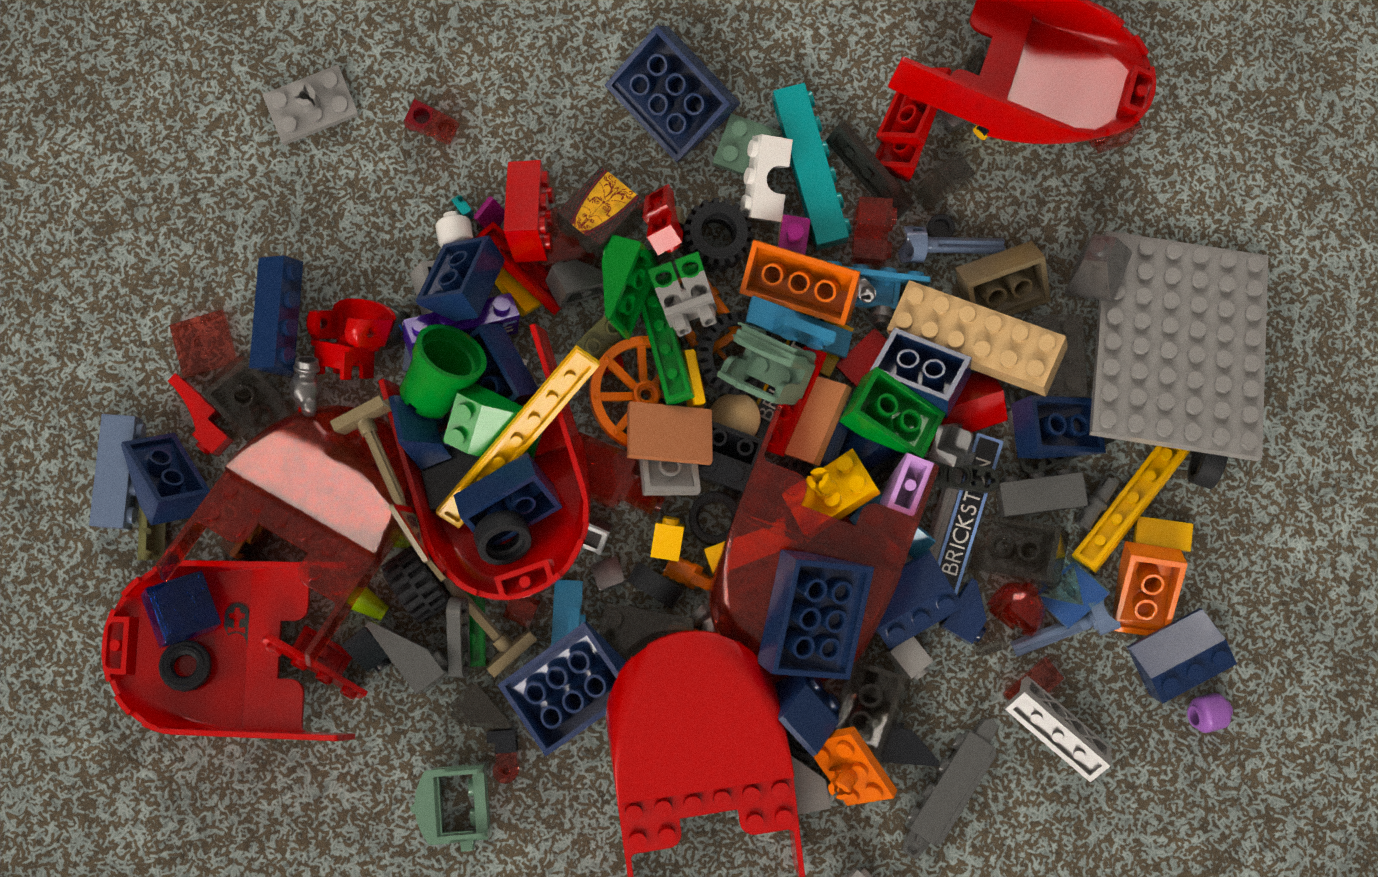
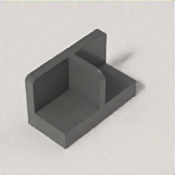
(952, 445)

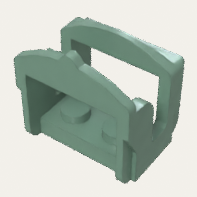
(770, 362)
(429, 806)

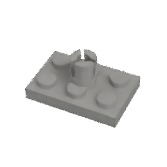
(310, 105)
(669, 478)

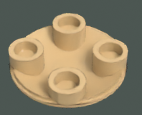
(737, 413)

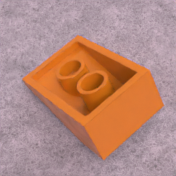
(1147, 587)

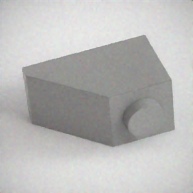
(810, 789)

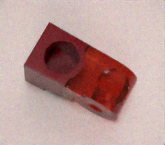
(431, 122)

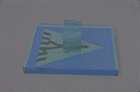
(1074, 595)

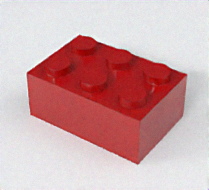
(528, 211)

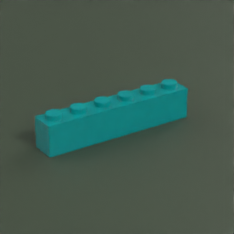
(810, 166)

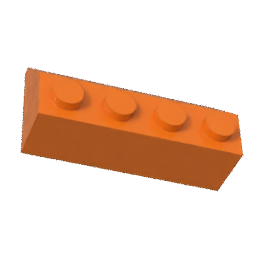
(801, 282)

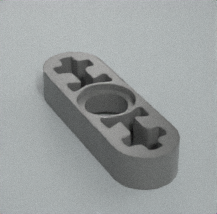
(458, 637)

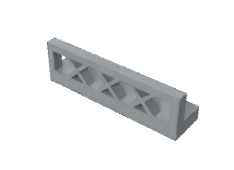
(1060, 729)

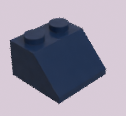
(419, 435)
(807, 711)

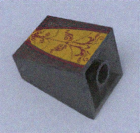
(599, 211)

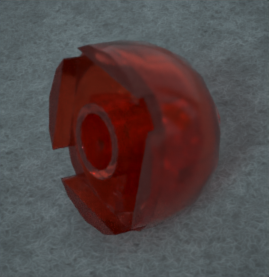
(1018, 606)

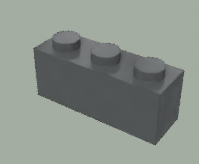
(1041, 493)

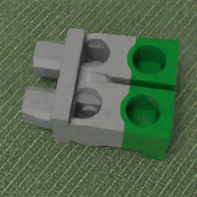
(687, 302)

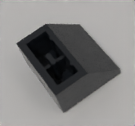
(732, 458)

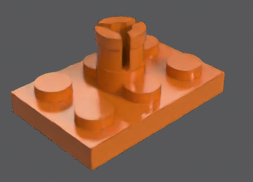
(853, 769)

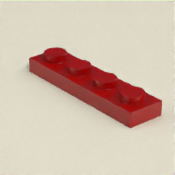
(528, 274)

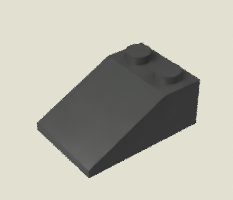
(415, 661)

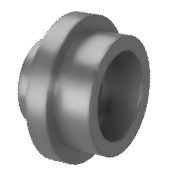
(880, 316)

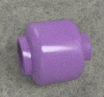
(1210, 712)

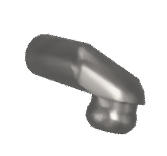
(866, 291)

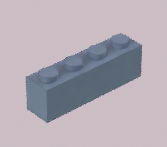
(113, 488)

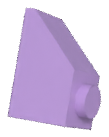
(907, 484)

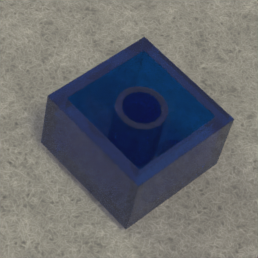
(180, 608)

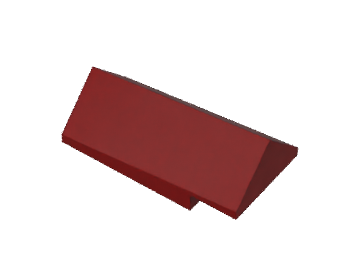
(905, 133)
(979, 404)

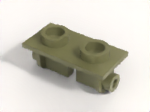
(599, 338)
(150, 539)

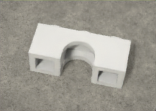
(759, 199)

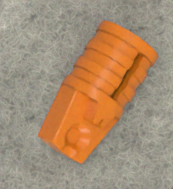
(687, 574)

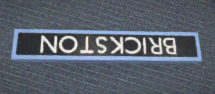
(967, 514)

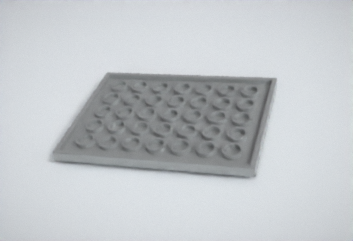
(1183, 349)

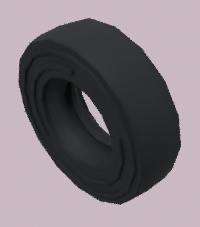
(190, 682)

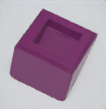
(489, 212)

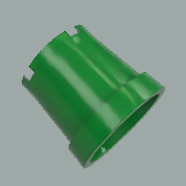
(440, 367)

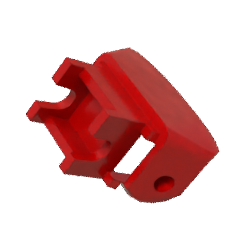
(360, 330)

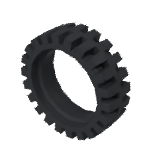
(705, 348)

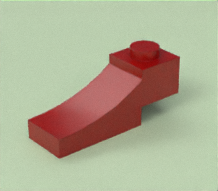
(662, 221)
(209, 435)

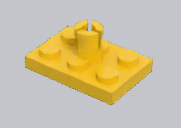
(839, 486)

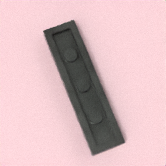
(868, 168)

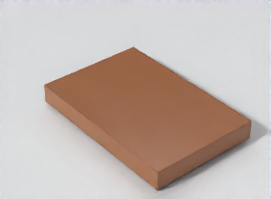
(818, 421)
(669, 433)

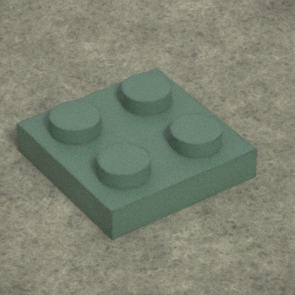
(734, 143)

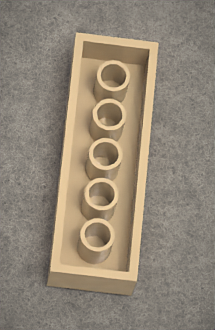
(996, 342)

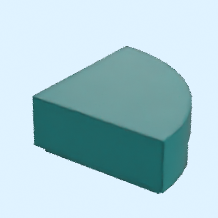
(462, 206)

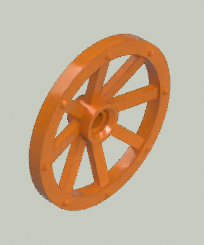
(645, 386)

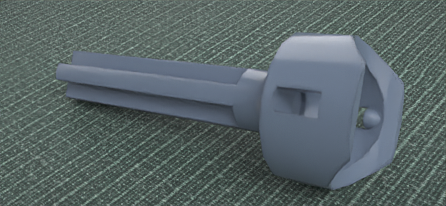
(918, 244)
(1096, 618)

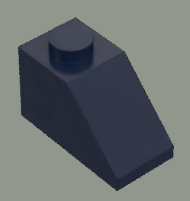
(969, 621)

